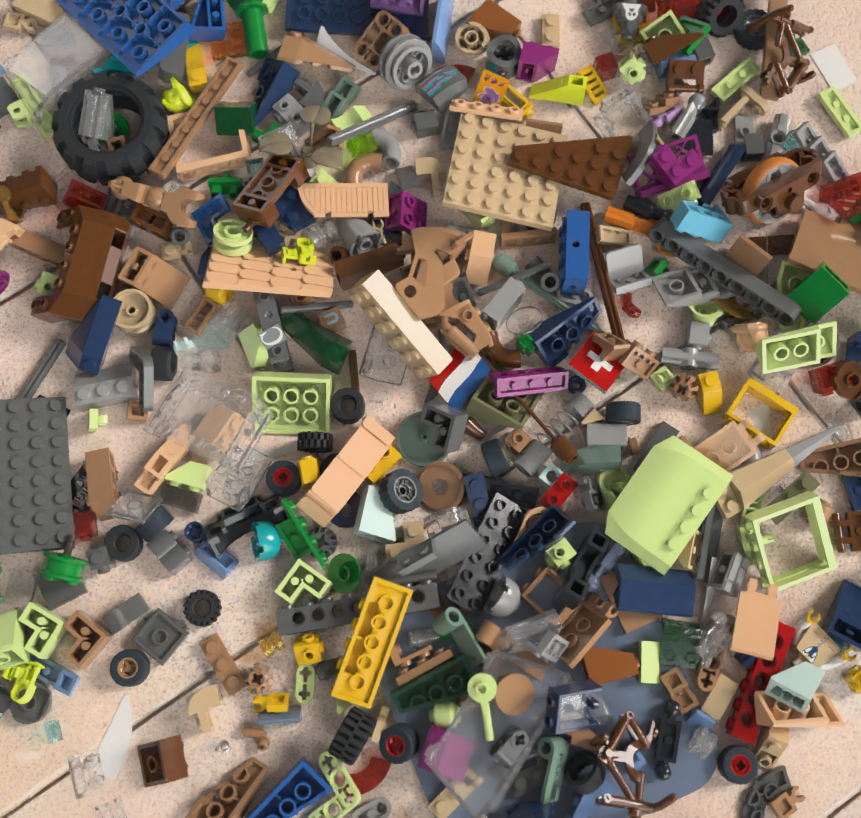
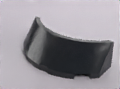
(234, 524)

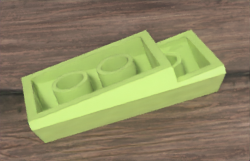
(797, 347)

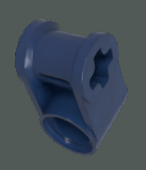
(165, 332)

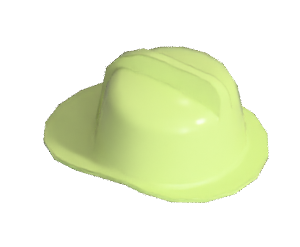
(706, 312)

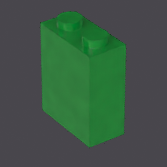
(819, 292)

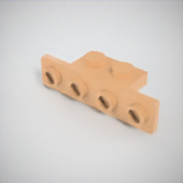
(493, 110)

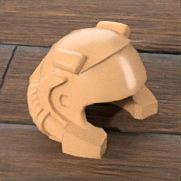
(749, 334)

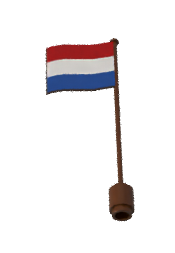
(463, 378)

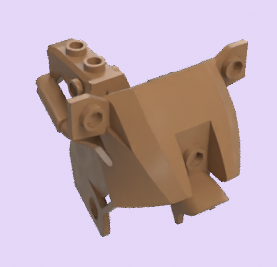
(434, 257)

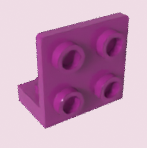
(405, 212)

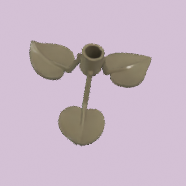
(328, 156)

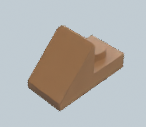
(611, 345)

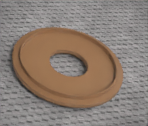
(455, 486)

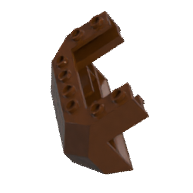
(89, 264)

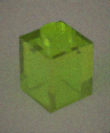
(362, 144)

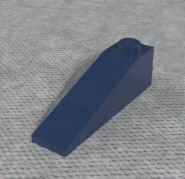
(540, 535)

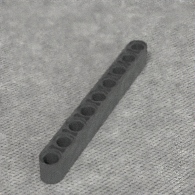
(725, 273)

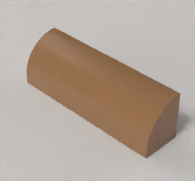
(39, 247)

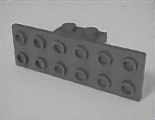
(432, 554)

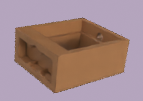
(528, 587)

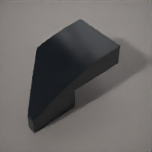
(711, 112)

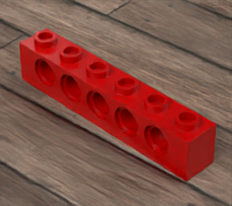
(749, 731)

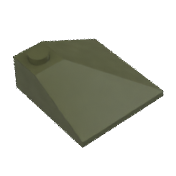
(501, 410)

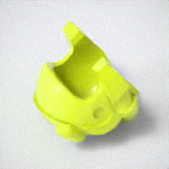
(178, 98)

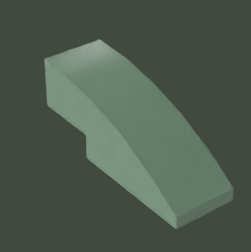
(341, 97)
(595, 458)

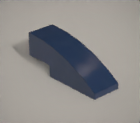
(269, 239)

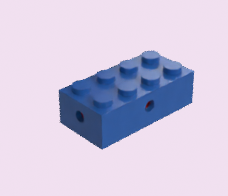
(574, 252)

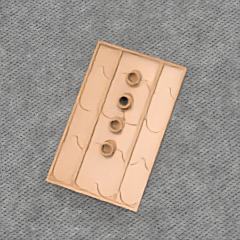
(268, 275)

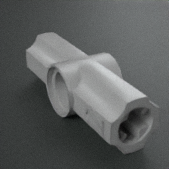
(777, 132)
(689, 358)

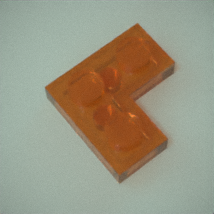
(234, 46)

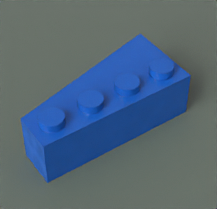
(292, 793)

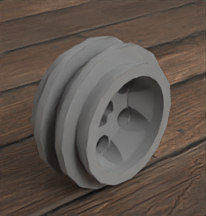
(409, 56)

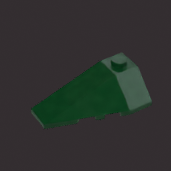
(319, 342)

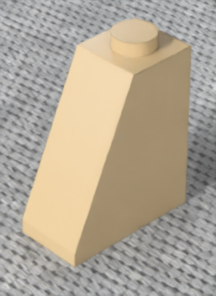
(42, 10)

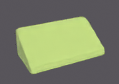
(649, 662)

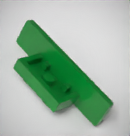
(297, 536)

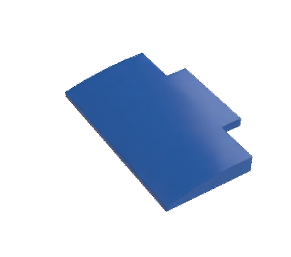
(133, 30)

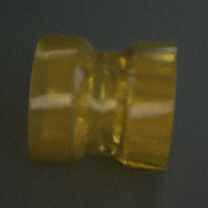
(271, 644)

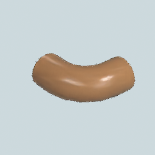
(362, 165)

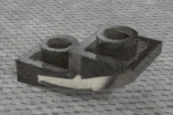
(180, 498)

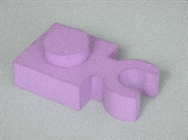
(667, 116)

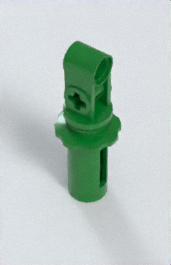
(252, 15)

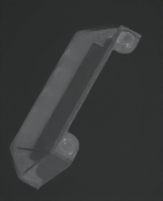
(53, 64)
(463, 753)

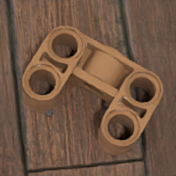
(376, 36)

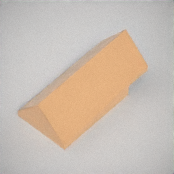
(777, 714)

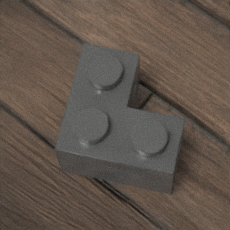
(448, 425)

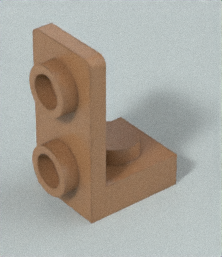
(396, 651)

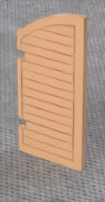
(345, 199)

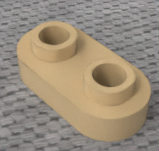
(756, 102)

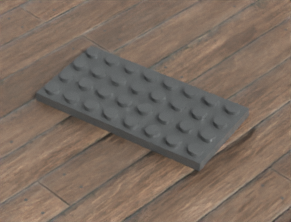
(34, 475)

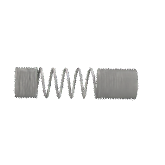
(536, 452)

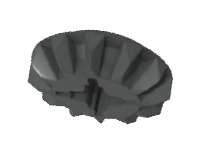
(329, 538)

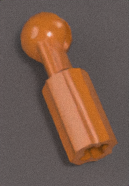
(627, 221)

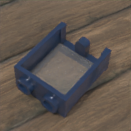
(570, 706)

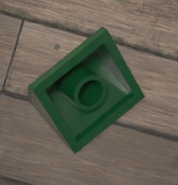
(234, 117)

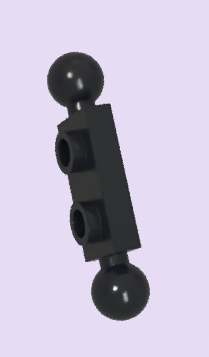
(667, 740)

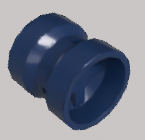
(192, 532)

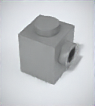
(698, 335)

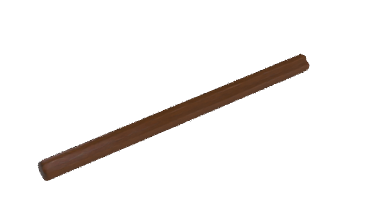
(603, 277)

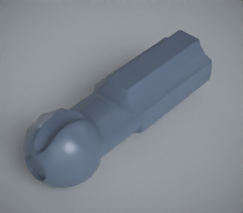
(605, 564)

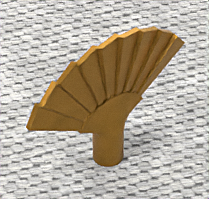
(732, 307)

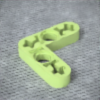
(341, 797)

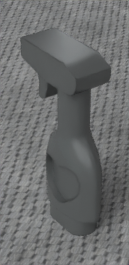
(728, 322)

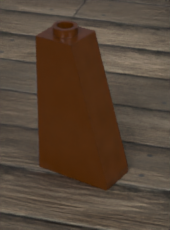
(352, 269)

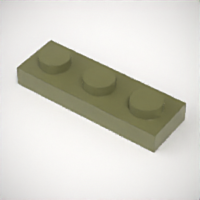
(803, 483)

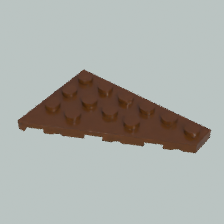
(580, 164)

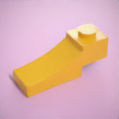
(196, 68)

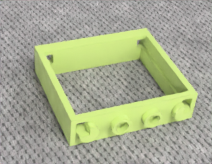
(820, 535)

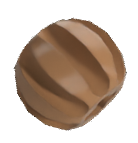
(683, 393)
(252, 676)

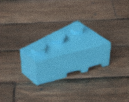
(701, 221)

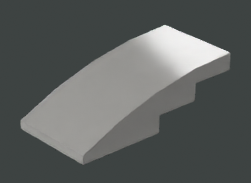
(688, 288)

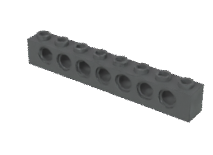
(288, 626)

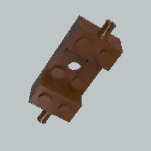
(259, 196)

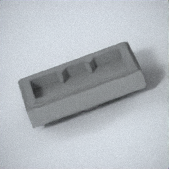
(742, 126)

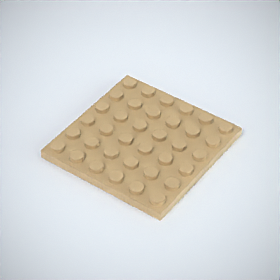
(486, 185)

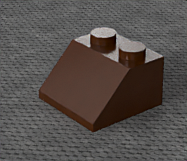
(162, 761)

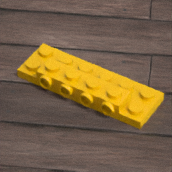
(370, 642)

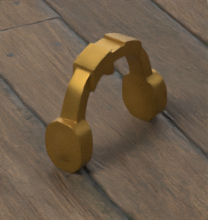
(5, 196)

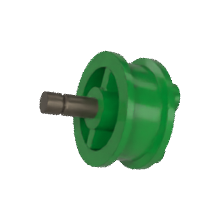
(63, 564)

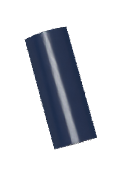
(720, 173)

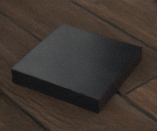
(704, 132)

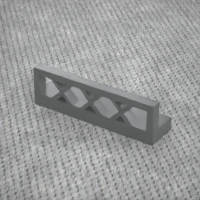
(709, 544)

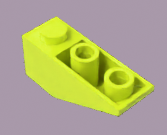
(563, 89)

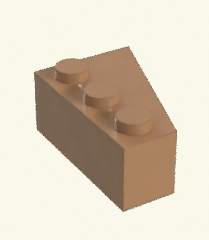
(101, 481)

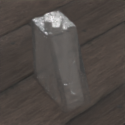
(97, 115)
(514, 637)

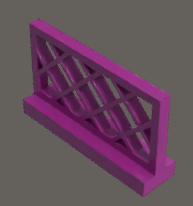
(658, 187)

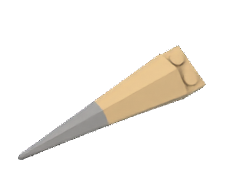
(758, 476)

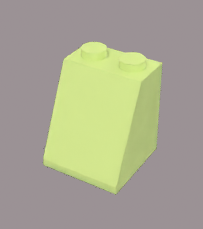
(12, 640)

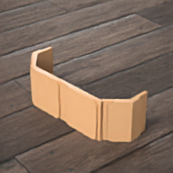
(346, 472)

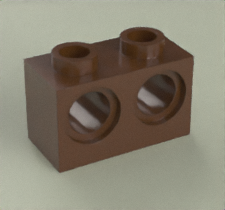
(152, 222)

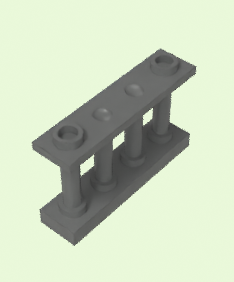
(269, 316)

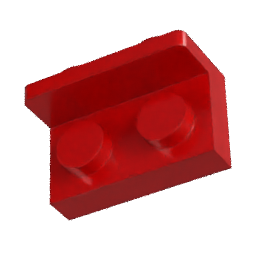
(559, 491)

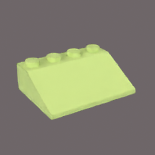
(296, 400)

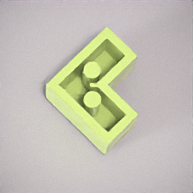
(301, 578)
(47, 629)

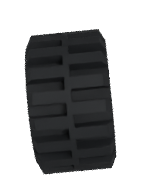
(726, 21)
(352, 736)

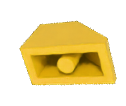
(709, 393)

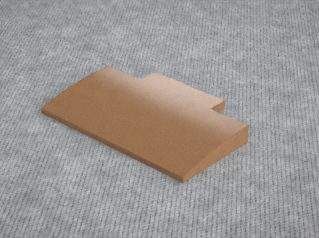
(828, 241)

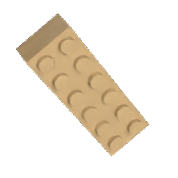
(399, 325)

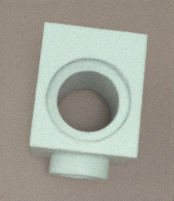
(551, 468)

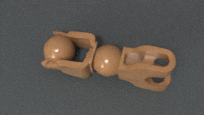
(158, 199)

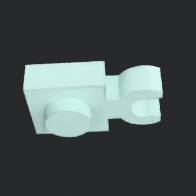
(182, 345)

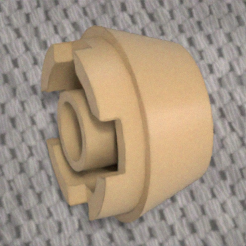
(471, 40)

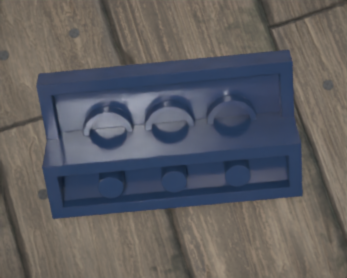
(650, 592)

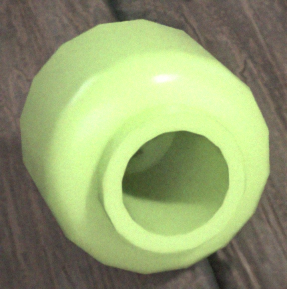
(443, 714)

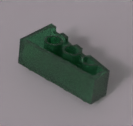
(434, 686)

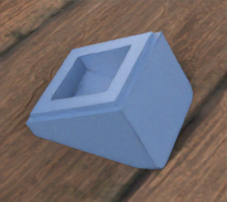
(698, 718)

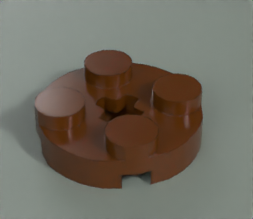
(841, 383)

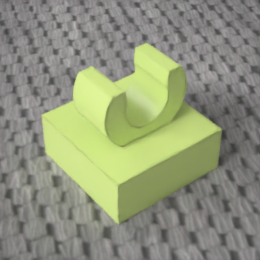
(662, 378)
(95, 420)

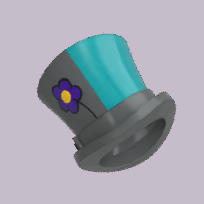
(503, 55)

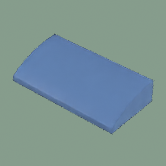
(442, 30)

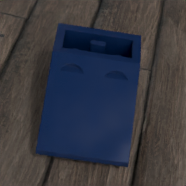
(844, 616)

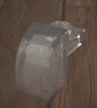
(443, 519)

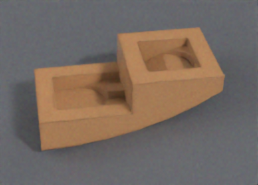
(678, 690)

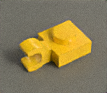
(273, 702)

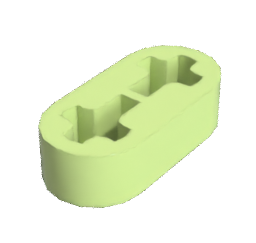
(300, 683)

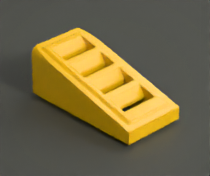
(592, 75)

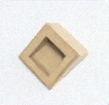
(592, 417)

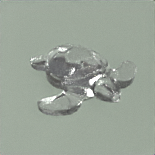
(716, 638)

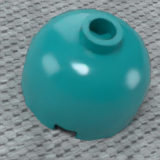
(265, 541)

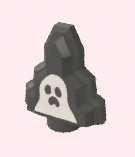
(629, 16)

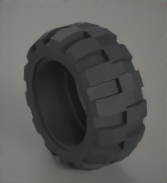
(126, 161)

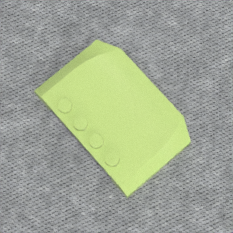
(665, 502)

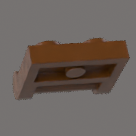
(685, 70)

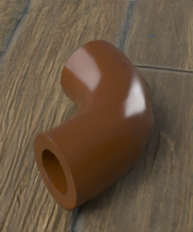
(501, 355)

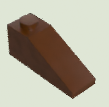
(667, 45)

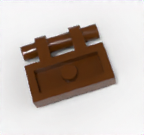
(853, 524)

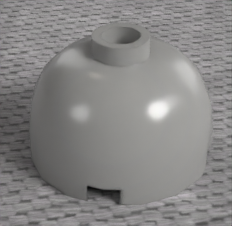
(503, 598)

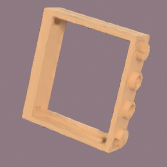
(212, 165)

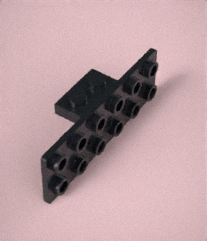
(479, 571)

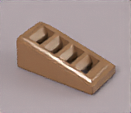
(197, 312)

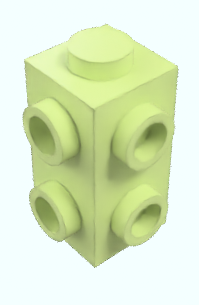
(672, 198)

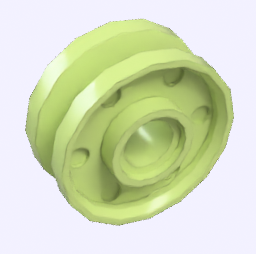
(231, 239)

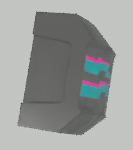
(442, 87)

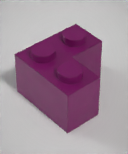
(671, 169)

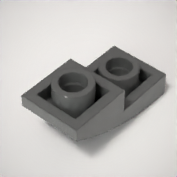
(126, 613)

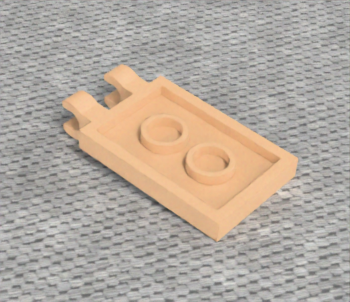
(730, 445)
(756, 621)

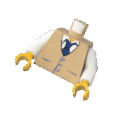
(815, 646)

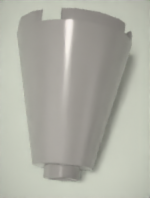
(358, 235)

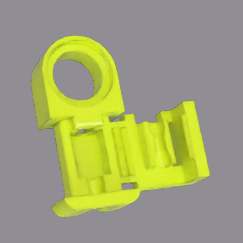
(303, 249)
(25, 679)

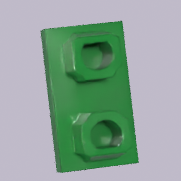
(225, 185)

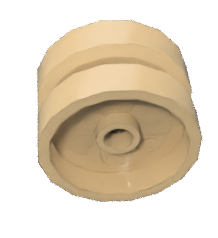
(136, 313)

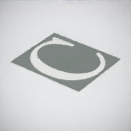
(272, 336)

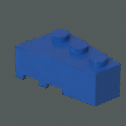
(209, 21)

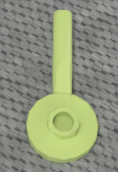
(483, 689)

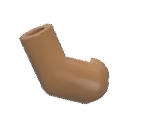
(259, 736)

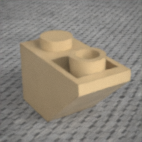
(771, 745)

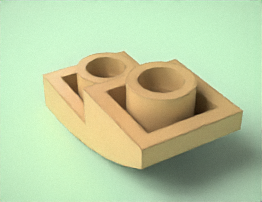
(719, 697)

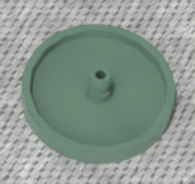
(415, 442)

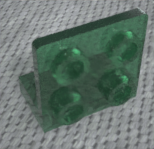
(680, 643)

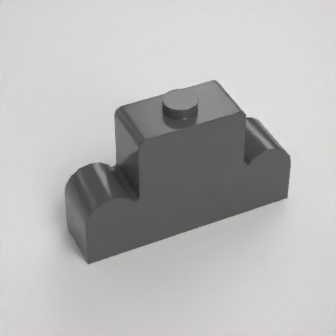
(174, 63)

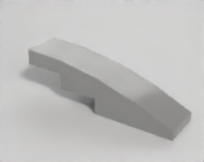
(832, 166)

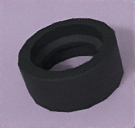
(592, 781)

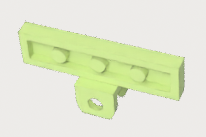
(44, 128)

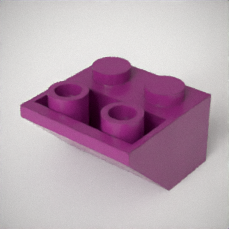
(536, 61)

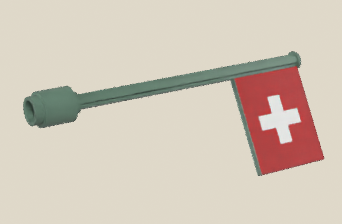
(587, 361)

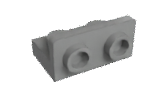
(550, 646)

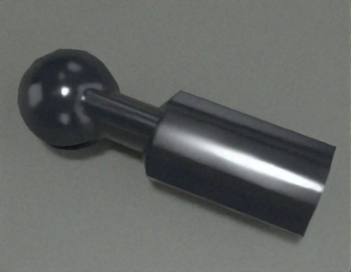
(646, 209)

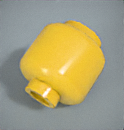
(220, 296)

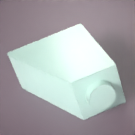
(373, 519)
(795, 685)

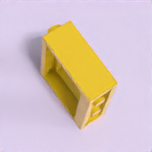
(770, 399)

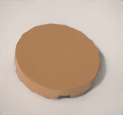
(514, 694)

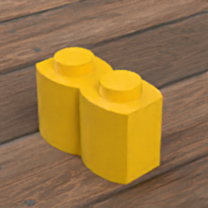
(309, 471)

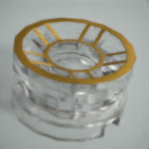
(702, 742)

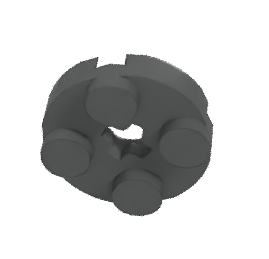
(36, 713)

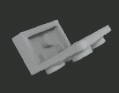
(626, 269)

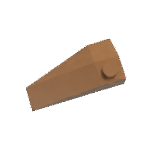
(301, 49)
(835, 459)
(234, 795)

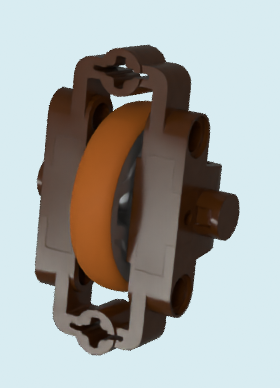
(772, 186)

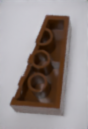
(31, 190)

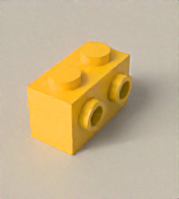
(385, 465)

